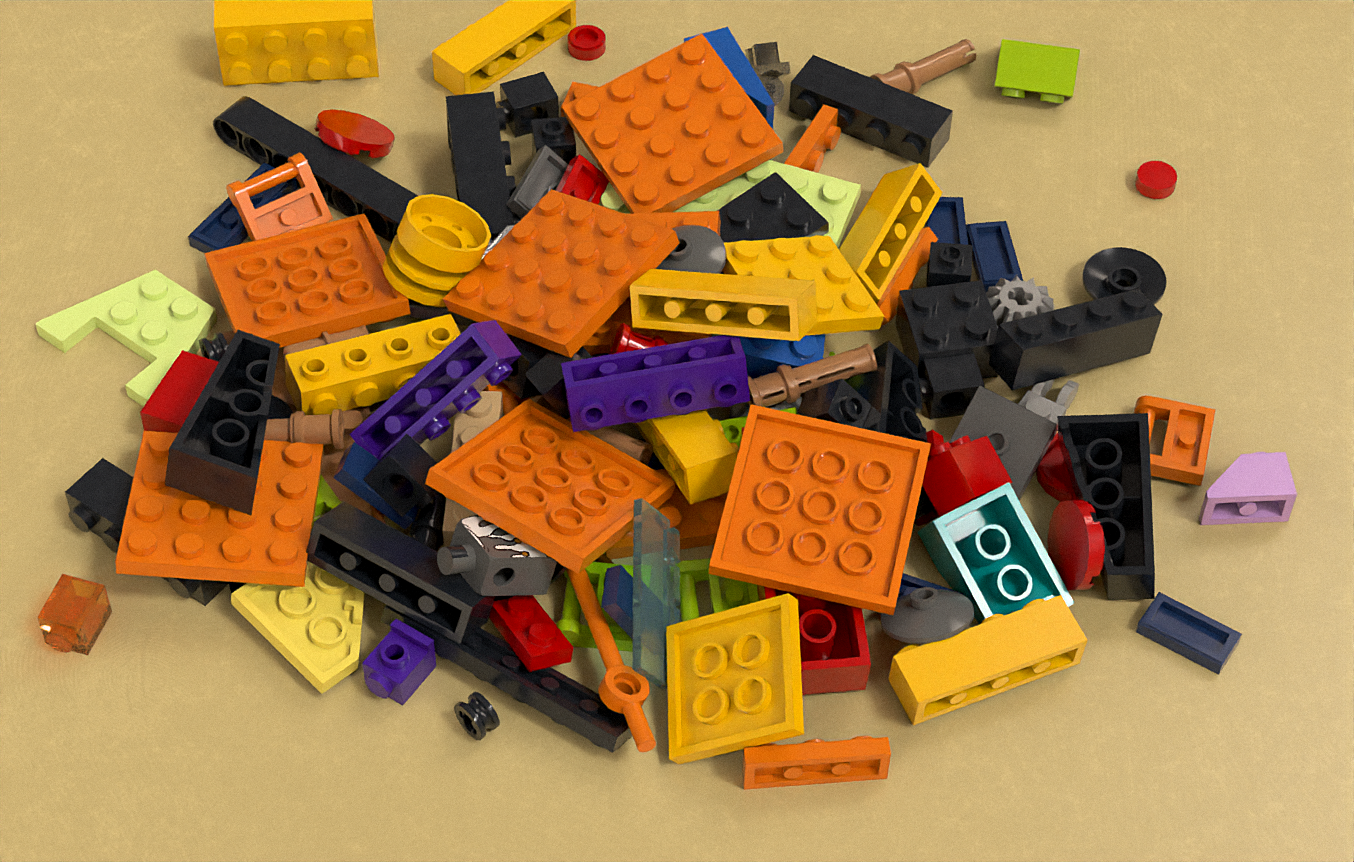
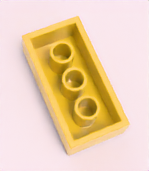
(295, 40)

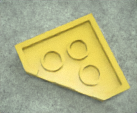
(309, 625)

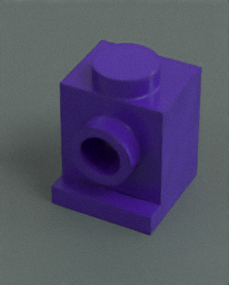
(399, 663)

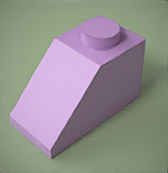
(1251, 491)

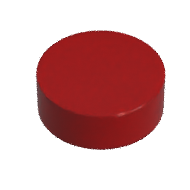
(586, 42)
(1156, 179)

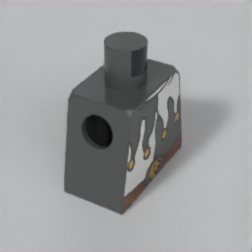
(495, 560)

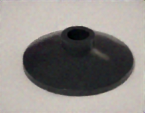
(1121, 271)

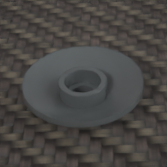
(698, 251)
(928, 616)

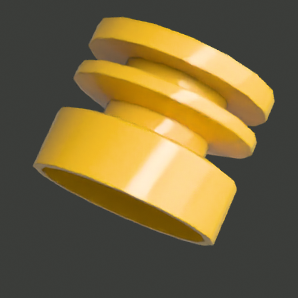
(435, 248)

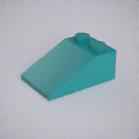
(993, 555)

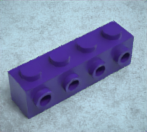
(655, 382)
(441, 389)

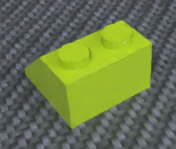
(1037, 70)

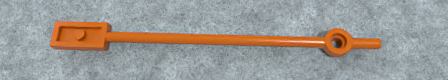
(621, 687)

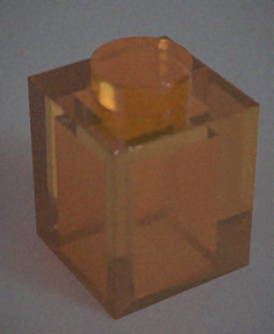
(74, 614)

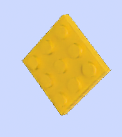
(840, 295)
(734, 679)

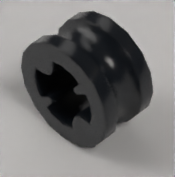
(213, 348)
(477, 715)

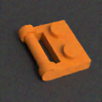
(286, 214)
(1185, 438)

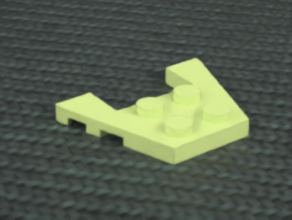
(143, 314)

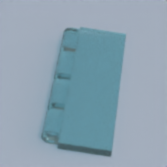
(654, 590)

